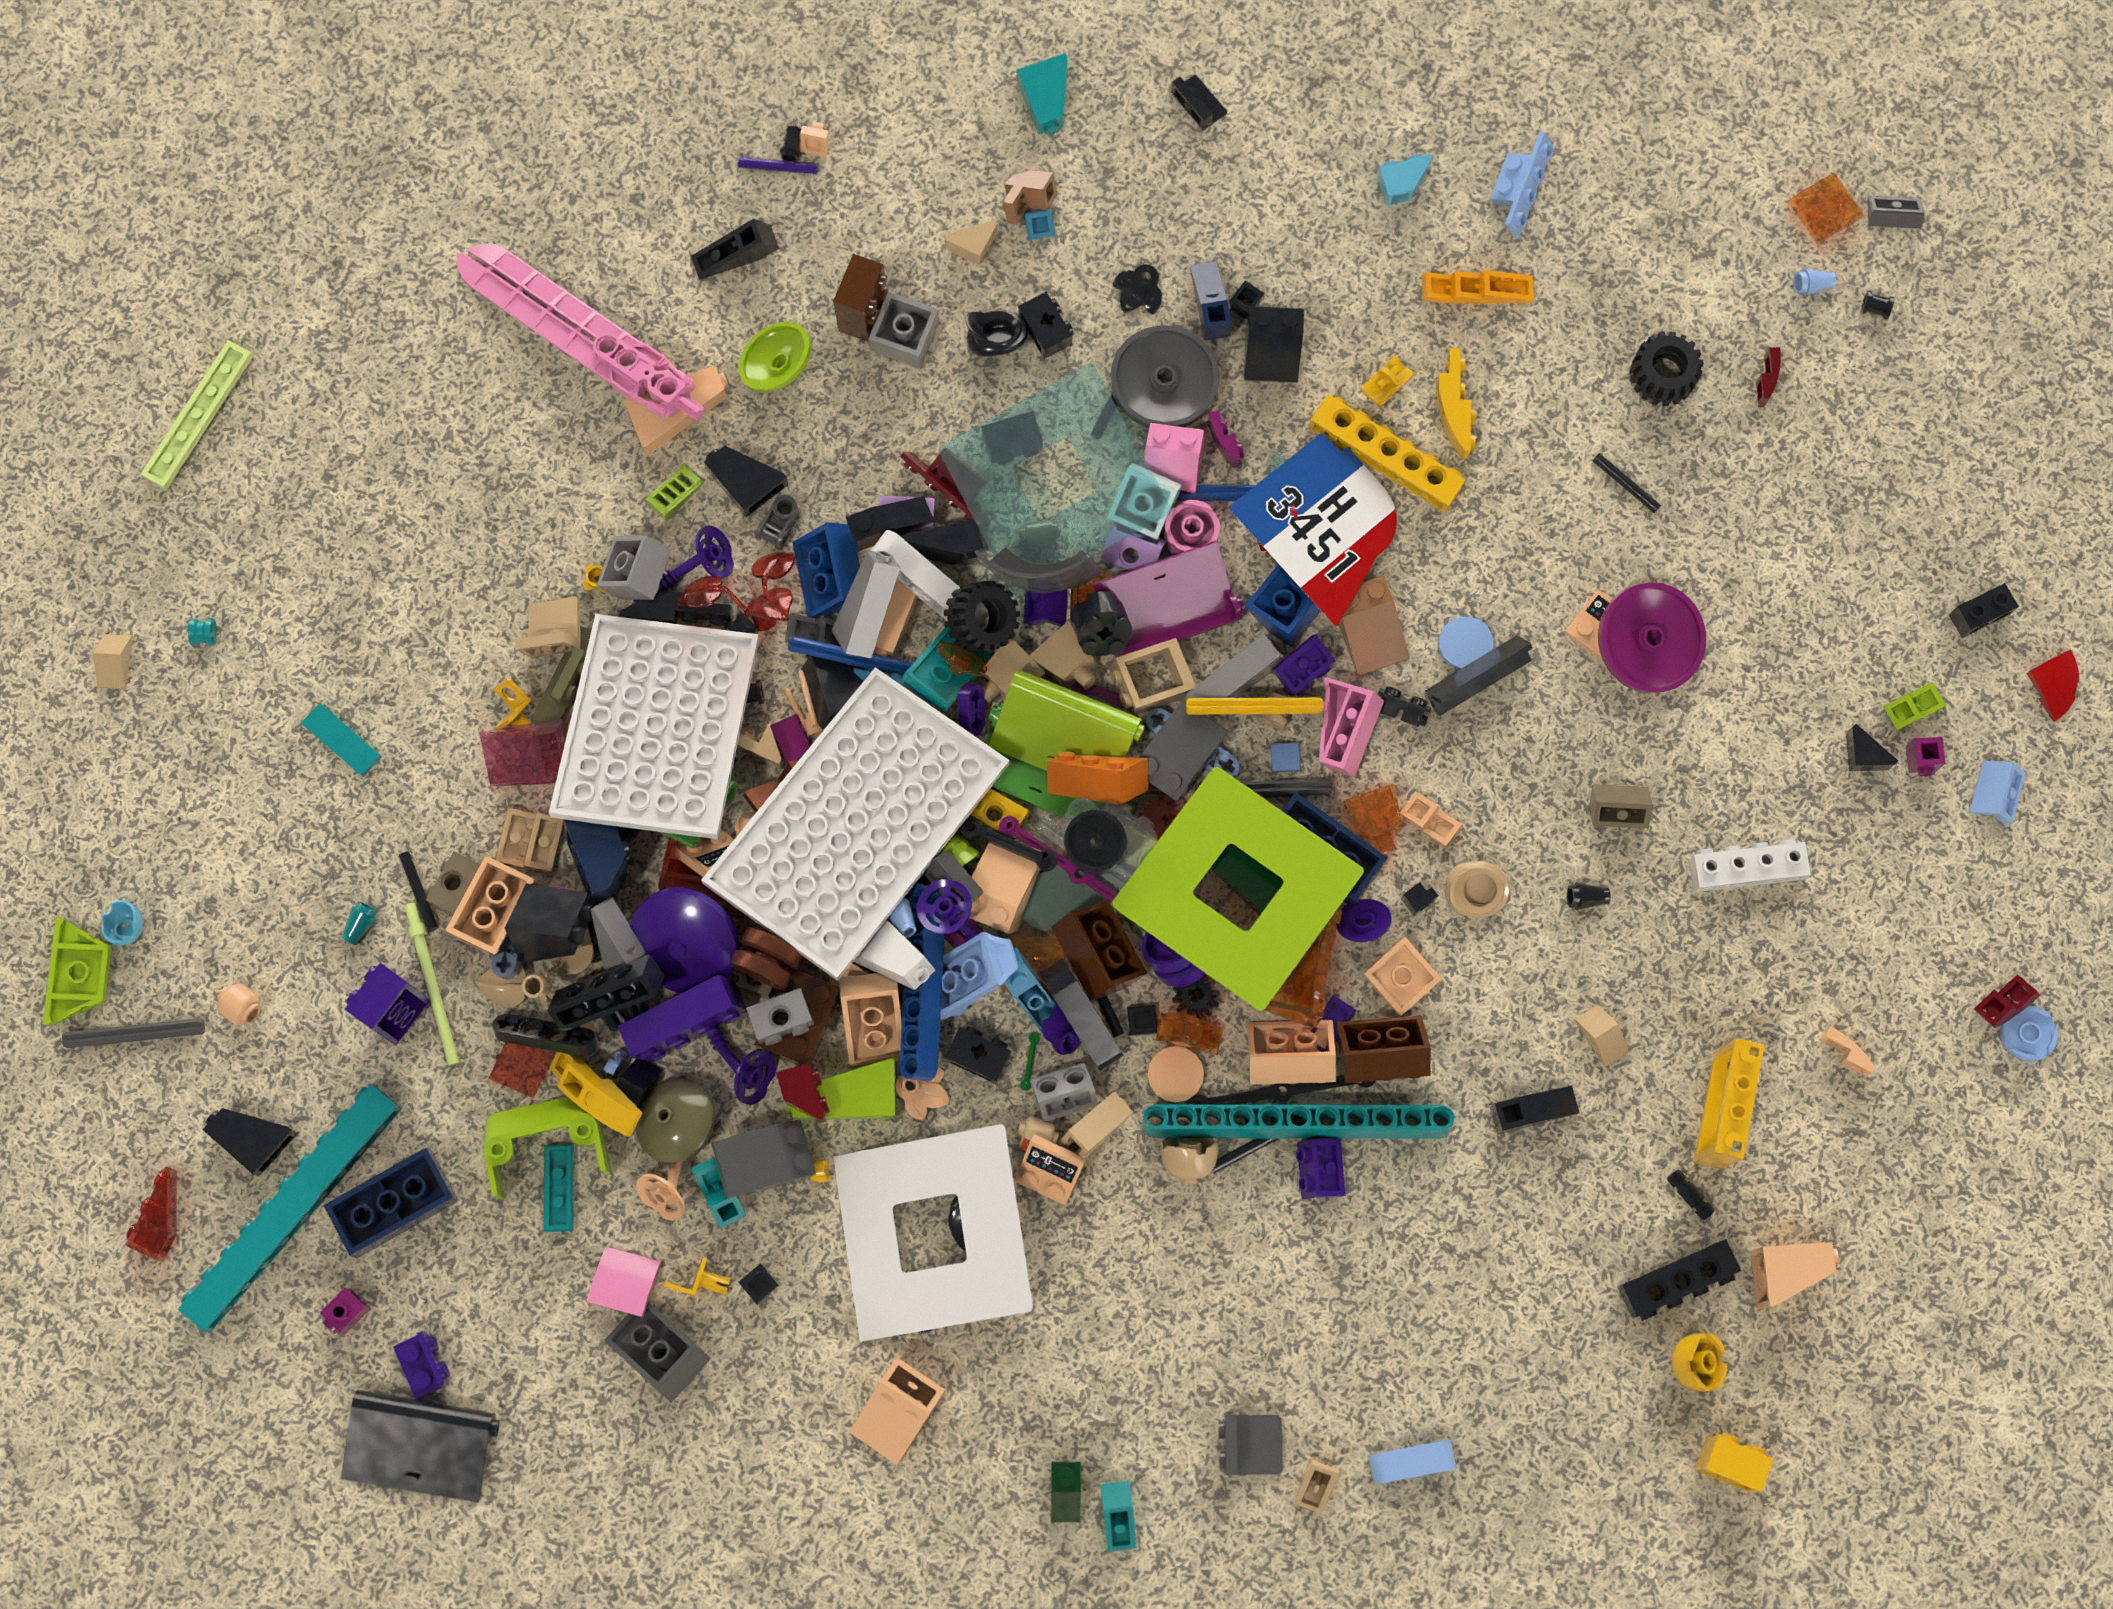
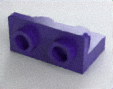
(1303, 666)
(1320, 1168)
(422, 1365)

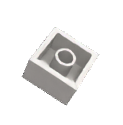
(904, 329)
(634, 567)

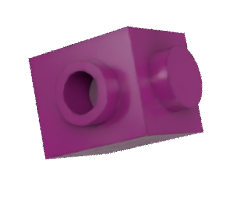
(1925, 755)
(344, 1311)

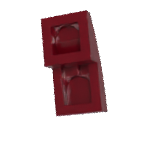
(1767, 381)
(2008, 1002)

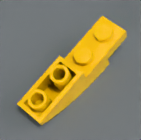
(1453, 408)
(595, 1095)

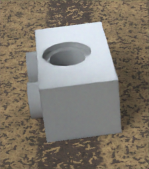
(763, 1016)

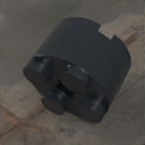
(1101, 624)

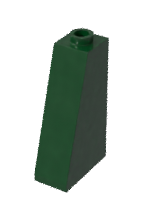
(1247, 877)

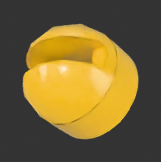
(820, 1167)

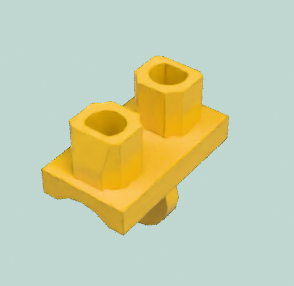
(1387, 381)

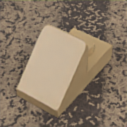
(764, 751)

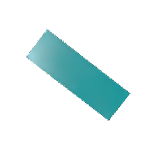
(341, 740)
(558, 1188)

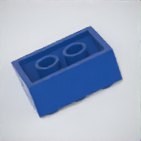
(826, 567)
(1282, 607)

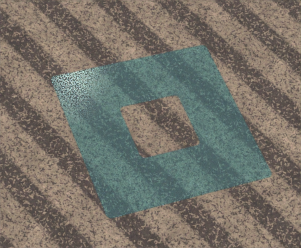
(1073, 409)

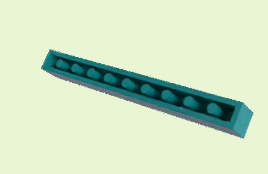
(289, 1208)

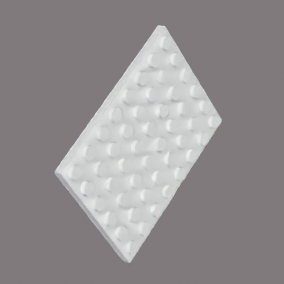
(655, 726)

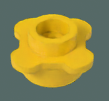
(592, 572)

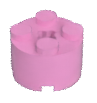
(1187, 516)

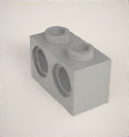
(1064, 1092)

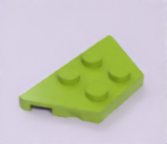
(76, 973)

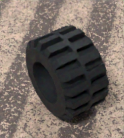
(1663, 388)
(1000, 610)

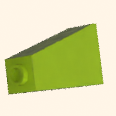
(858, 1094)

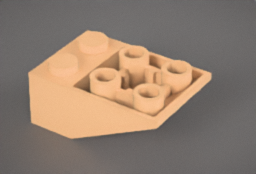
(897, 1411)

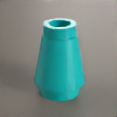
(359, 922)

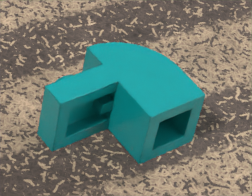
(723, 1209)

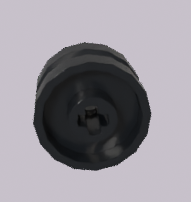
(1095, 825)

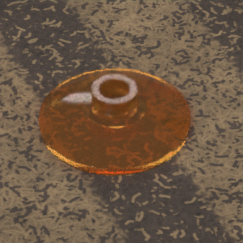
(961, 660)

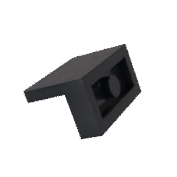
(1198, 101)

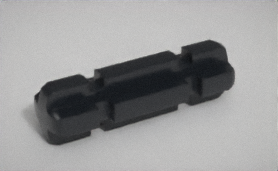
(1690, 1194)

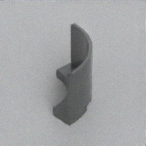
(1042, 577)

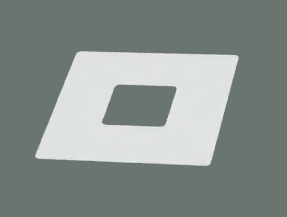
(983, 1287)

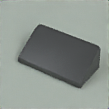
(1895, 212)
(947, 867)

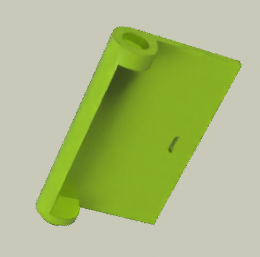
(1050, 719)

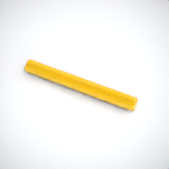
(1206, 706)

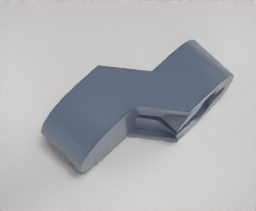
(506, 962)

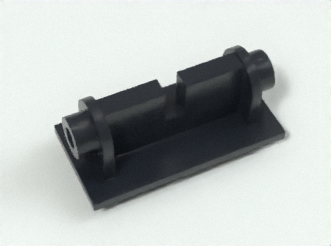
(1413, 708)

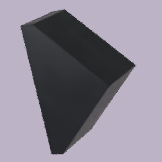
(1866, 753)
(638, 1080)

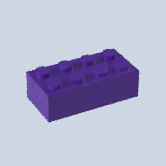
(386, 1003)
(682, 1018)

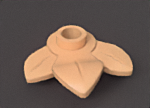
(923, 1096)

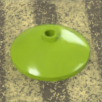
(775, 357)

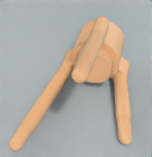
(809, 724)

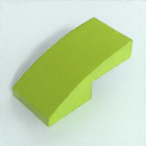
(1914, 706)

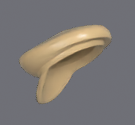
(1477, 883)

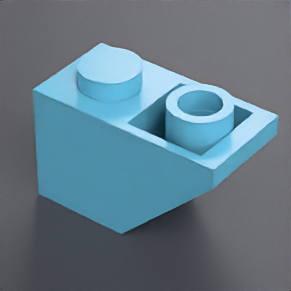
(1401, 179)

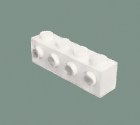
(1749, 866)

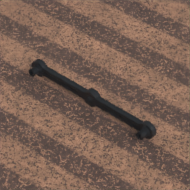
(1044, 859)
(1270, 1093)

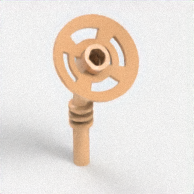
(663, 1192)

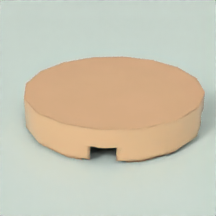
(1175, 1074)

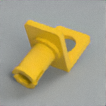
(515, 715)
(704, 1280)

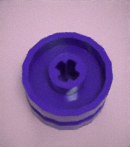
(1168, 964)

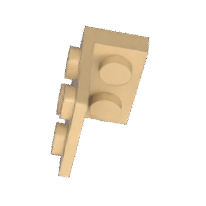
(552, 628)

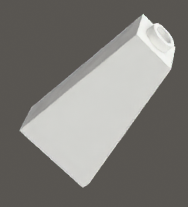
(895, 958)

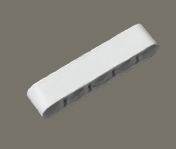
(921, 575)

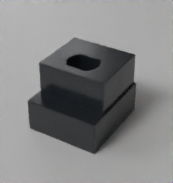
(1248, 292)
(1418, 898)

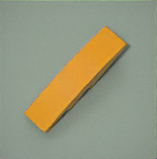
(1477, 288)

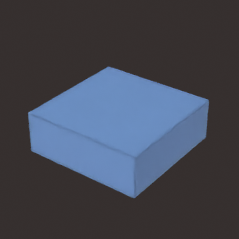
(1285, 757)

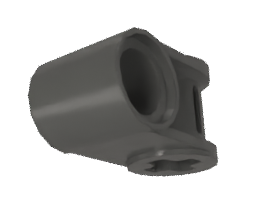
(775, 526)

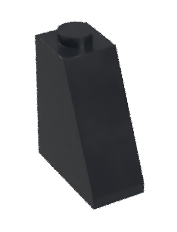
(744, 478)
(829, 686)
(248, 1139)

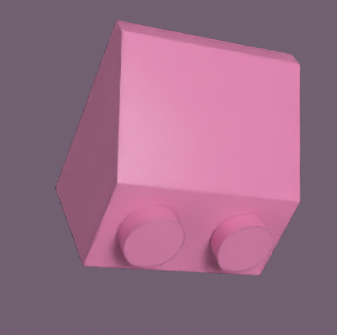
(1175, 454)

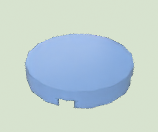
(1464, 641)
(2030, 1034)

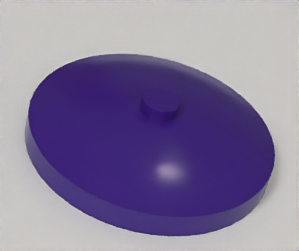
(686, 937)

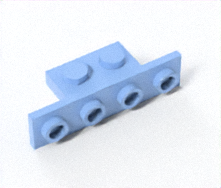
(1520, 181)

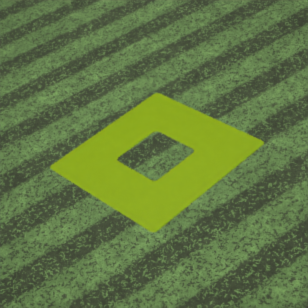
(1254, 960)

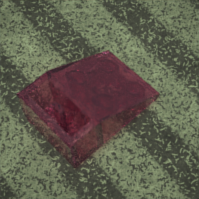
(524, 753)

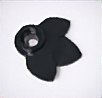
(1137, 292)

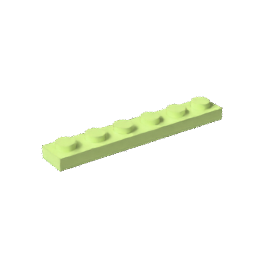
(197, 415)

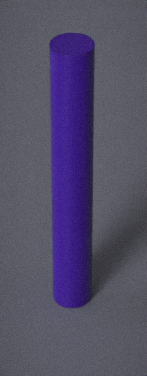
(776, 165)

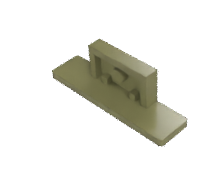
(563, 684)

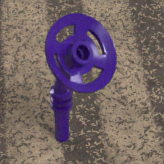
(704, 556)
(947, 909)
(747, 1074)

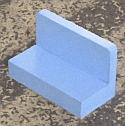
(1998, 790)

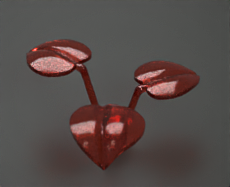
(765, 608)

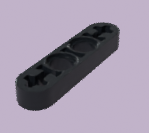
(512, 1029)

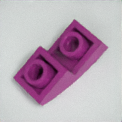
(1226, 444)

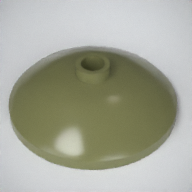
(688, 1121)

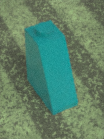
(1045, 92)

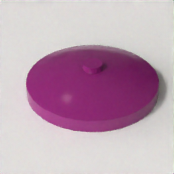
(1652, 637)

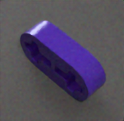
(971, 708)

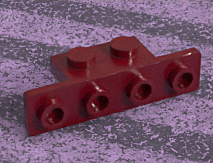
(937, 478)

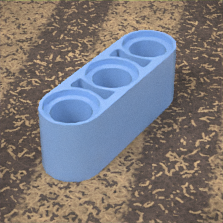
(1412, 1462)

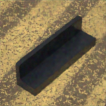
(1479, 675)

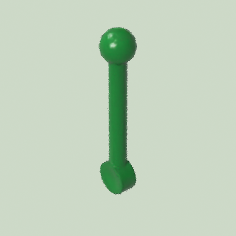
(1034, 1039)

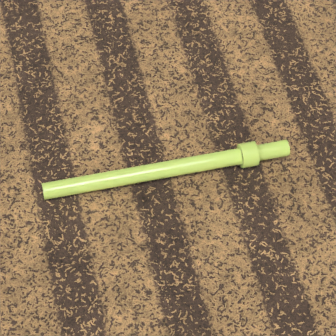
(417, 932)

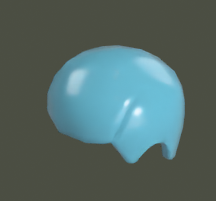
(122, 913)

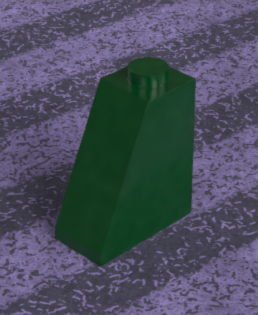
(1065, 1491)

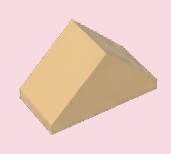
(973, 241)
(112, 661)
(1602, 1034)
(1316, 1486)

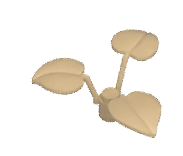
(512, 992)

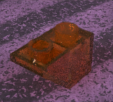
(1189, 1033)

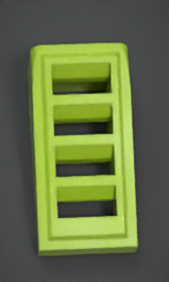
(674, 505)

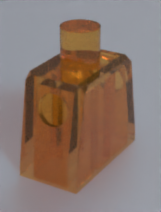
(1375, 816)

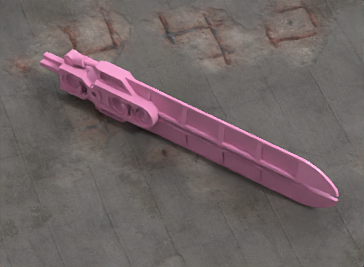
(649, 366)

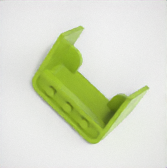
(535, 1119)

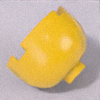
(1699, 1362)

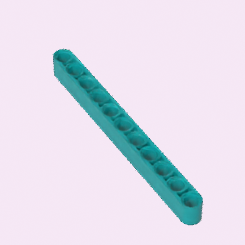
(1309, 1113)

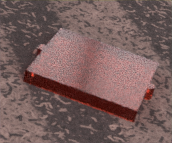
(521, 1068)

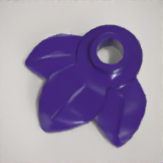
(1057, 1030)

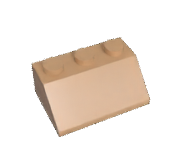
(487, 906)
(1289, 1053)

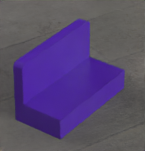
(1045, 608)

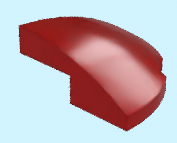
(2056, 683)

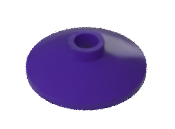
(1364, 921)

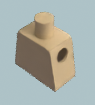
(1064, 659)
(1003, 667)

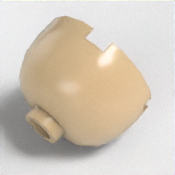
(1189, 1158)

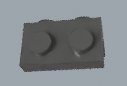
(1251, 1444)

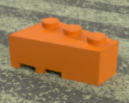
(1097, 777)

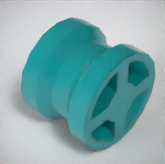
(202, 631)

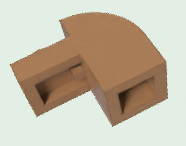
(1028, 190)

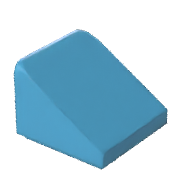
(1039, 223)

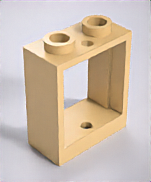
(1176, 665)

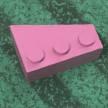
(1347, 725)

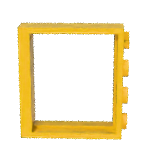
(1729, 1103)

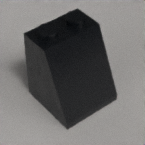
(1273, 344)
(548, 922)

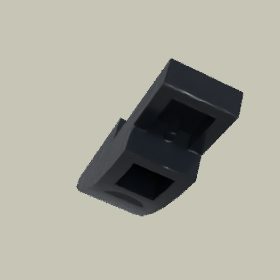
(666, 609)

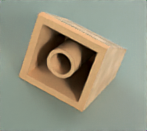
(1789, 1269)

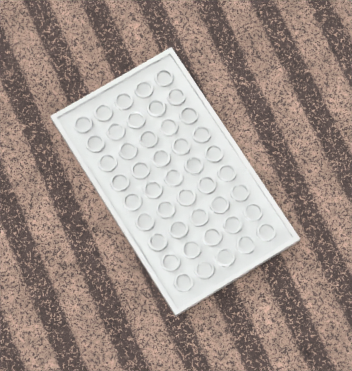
(855, 823)

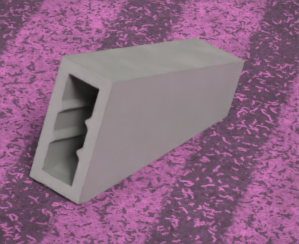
(866, 604)
(1241, 671)

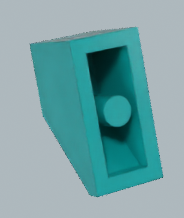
(1118, 1516)

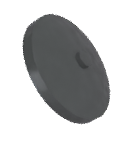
(1164, 377)

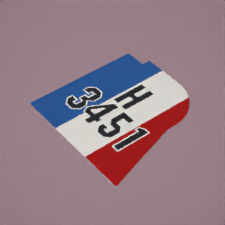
(1339, 525)

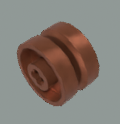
(766, 958)

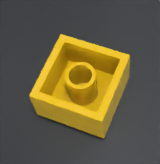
(1733, 1463)

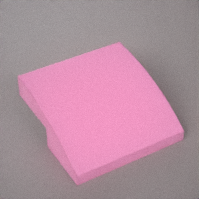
(624, 1281)

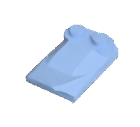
(974, 971)

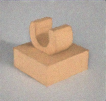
(814, 140)

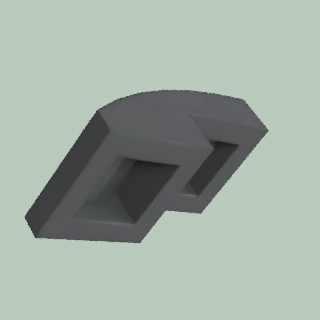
(811, 629)

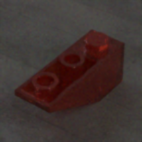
(158, 1218)

